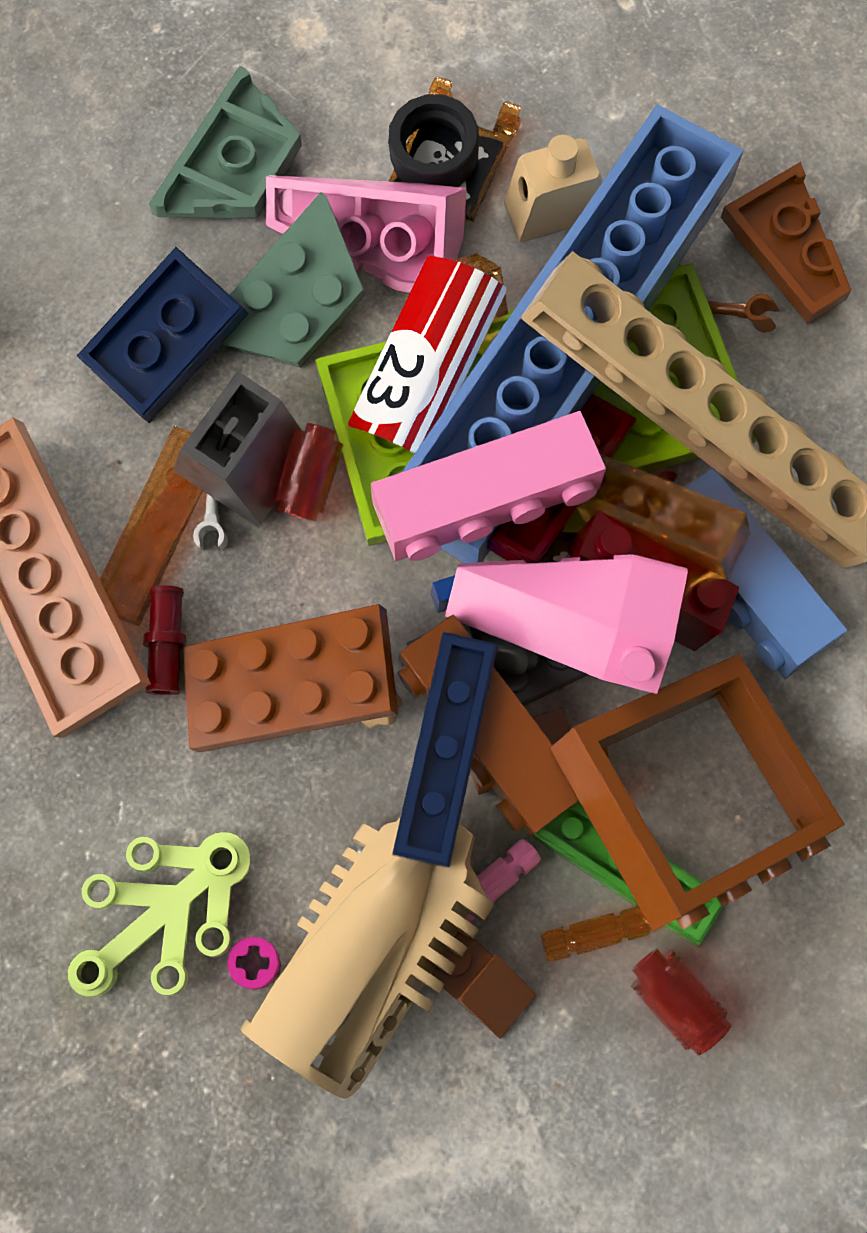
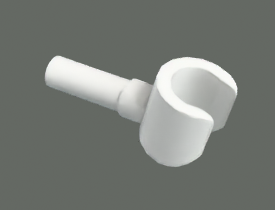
(210, 523)

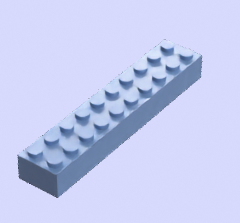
(637, 236)

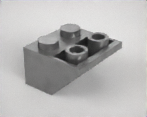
(240, 449)

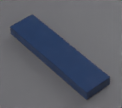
(445, 750)

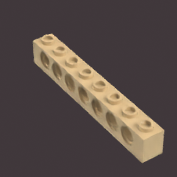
(686, 411)

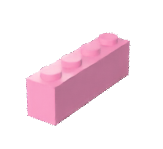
(488, 487)

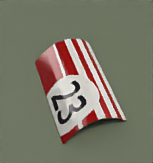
(428, 352)

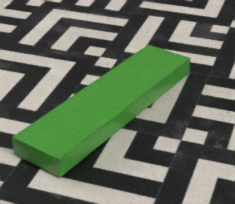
(578, 842)

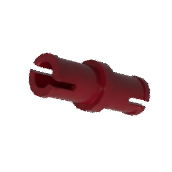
(164, 640)

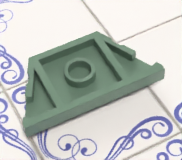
(230, 157)
(297, 290)

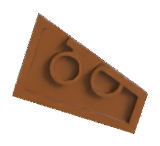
(786, 239)

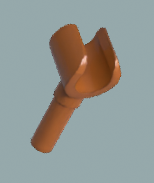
(752, 309)

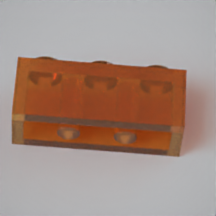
(671, 515)

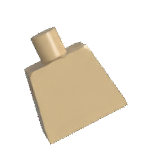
(551, 187)

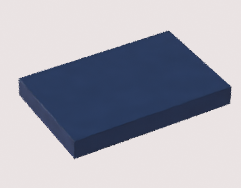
(162, 334)

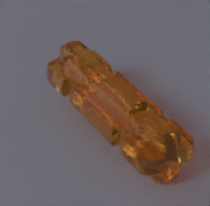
(594, 934)

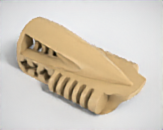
(368, 958)

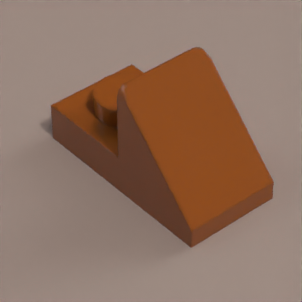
(485, 986)

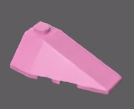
(383, 223)
(590, 615)

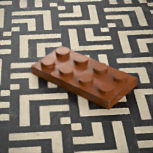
(289, 679)

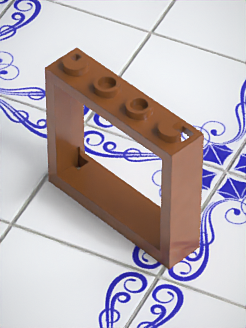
(626, 833)

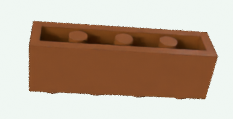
(510, 745)

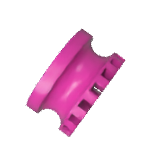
(243, 950)

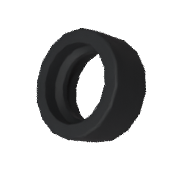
(434, 110)

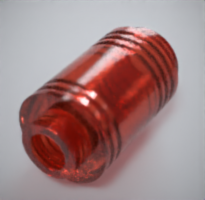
(308, 472)
(680, 1001)

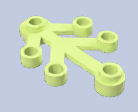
(168, 908)

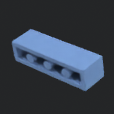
(773, 597)

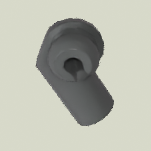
(509, 657)

